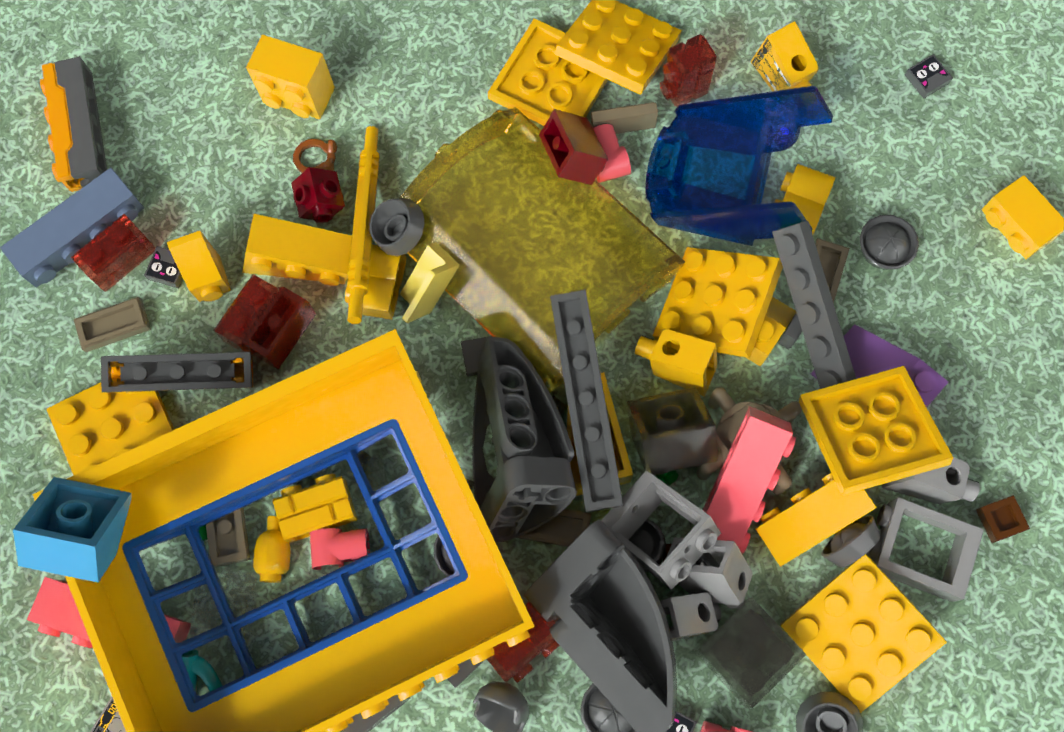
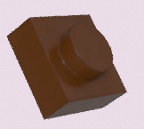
(1002, 519)

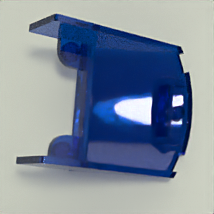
(716, 159)

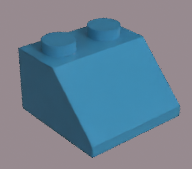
(72, 529)

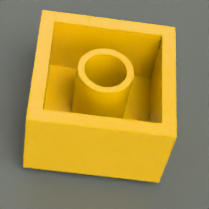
(291, 77)

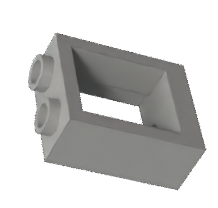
(645, 498)
(960, 561)

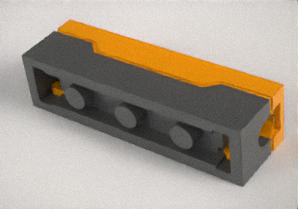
(73, 122)
(176, 372)

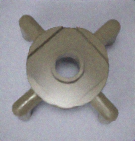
(730, 424)

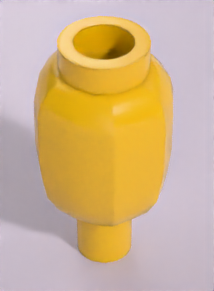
(271, 553)

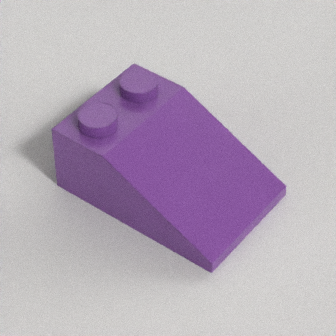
(874, 355)

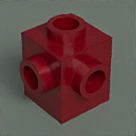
(318, 194)

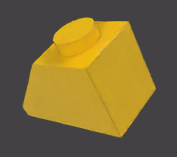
(200, 266)
(773, 326)

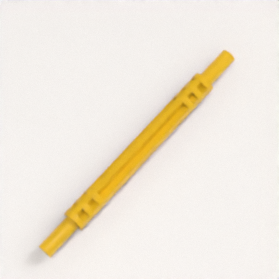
(361, 238)

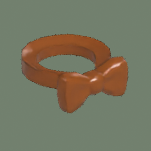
(330, 149)

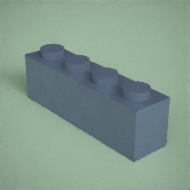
(67, 228)

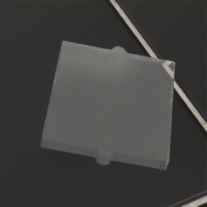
(240, 593)

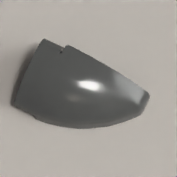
(529, 444)
(612, 626)

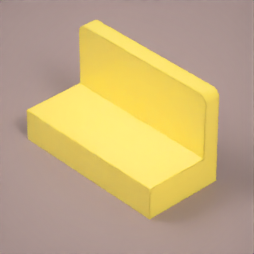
(428, 281)

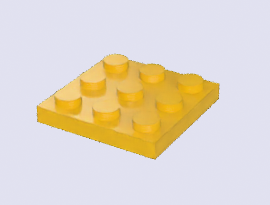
(618, 43)
(541, 81)
(721, 298)
(106, 424)
(874, 430)
(863, 633)

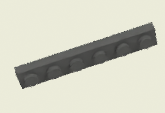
(814, 304)
(586, 401)

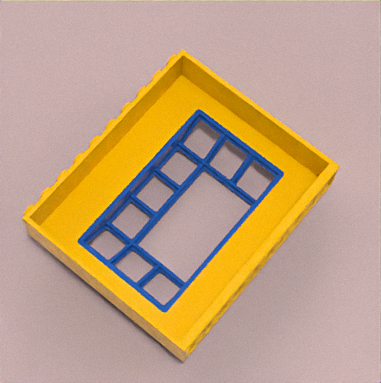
(252, 453)

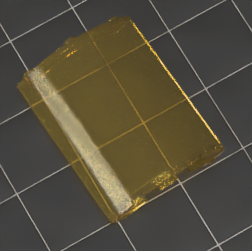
(532, 237)

